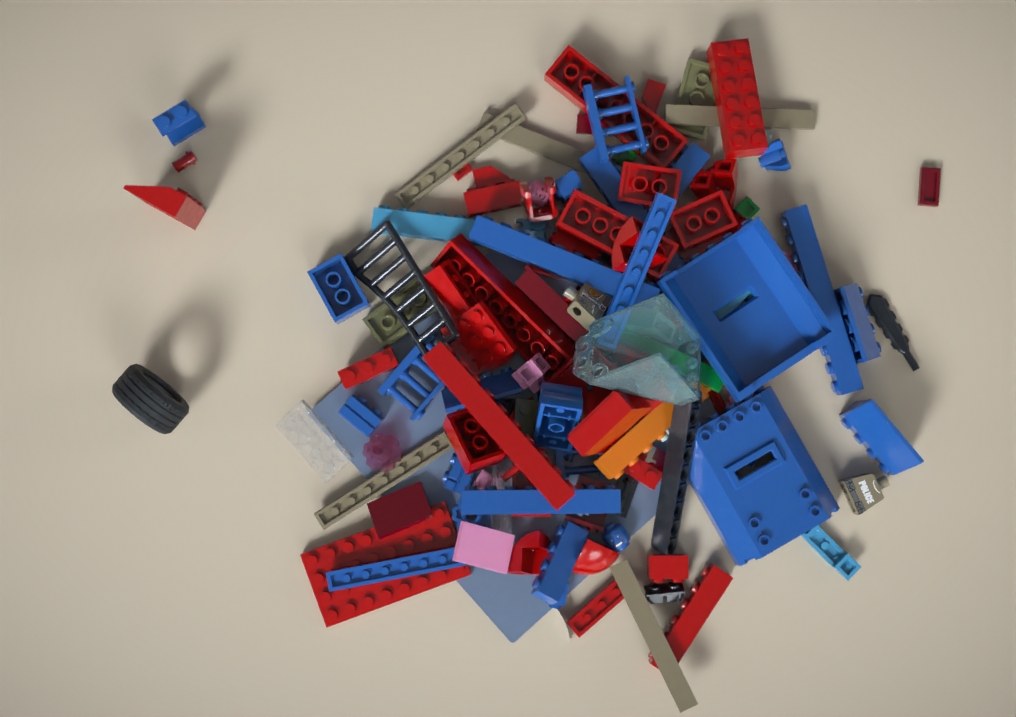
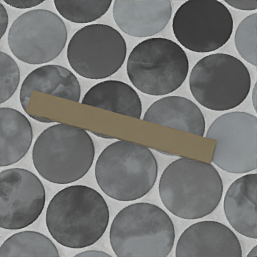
(707, 116)
(541, 145)
(461, 156)
(383, 481)
(653, 636)

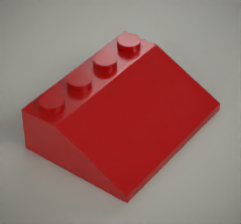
(172, 202)

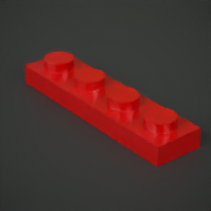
(595, 609)

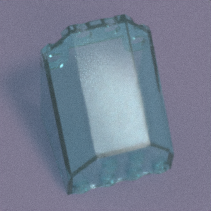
(643, 353)

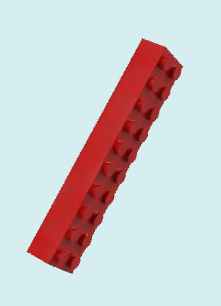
(513, 310)
(501, 429)

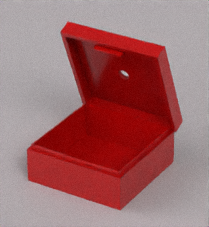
(604, 413)

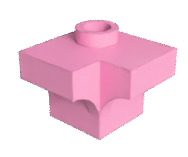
(532, 373)

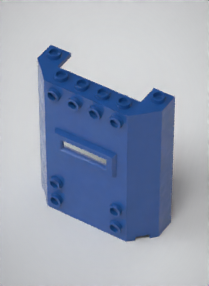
(763, 333)
(769, 503)

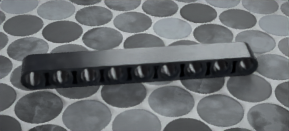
(675, 476)

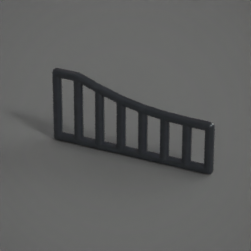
(386, 296)

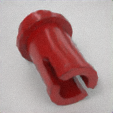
(185, 161)

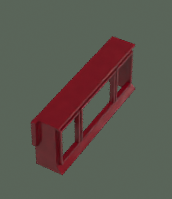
(549, 304)

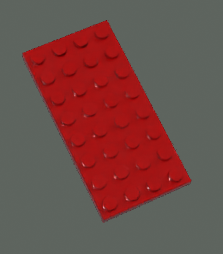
(367, 548)

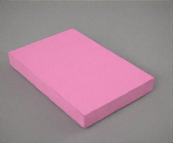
(483, 547)

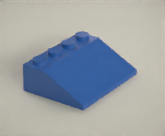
(880, 437)

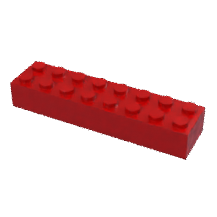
(574, 71)

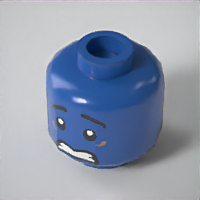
(616, 537)

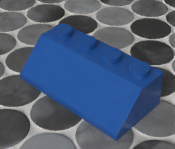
(857, 323)
(499, 385)

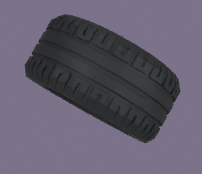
(150, 399)

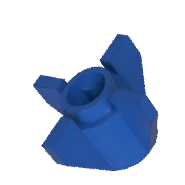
(775, 157)

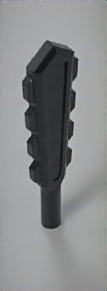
(886, 319)

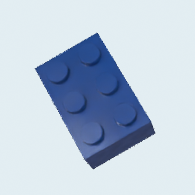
(339, 289)

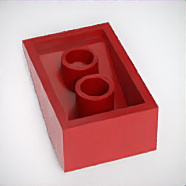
(642, 182)

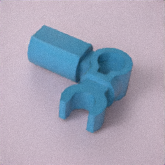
(538, 227)

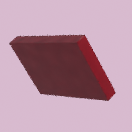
(400, 510)

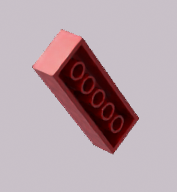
(737, 98)
(600, 225)

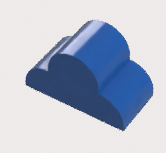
(557, 415)

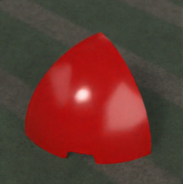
(720, 176)
(625, 243)
(529, 554)
(594, 558)

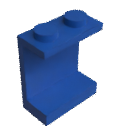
(179, 122)

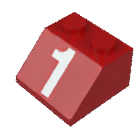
(648, 468)

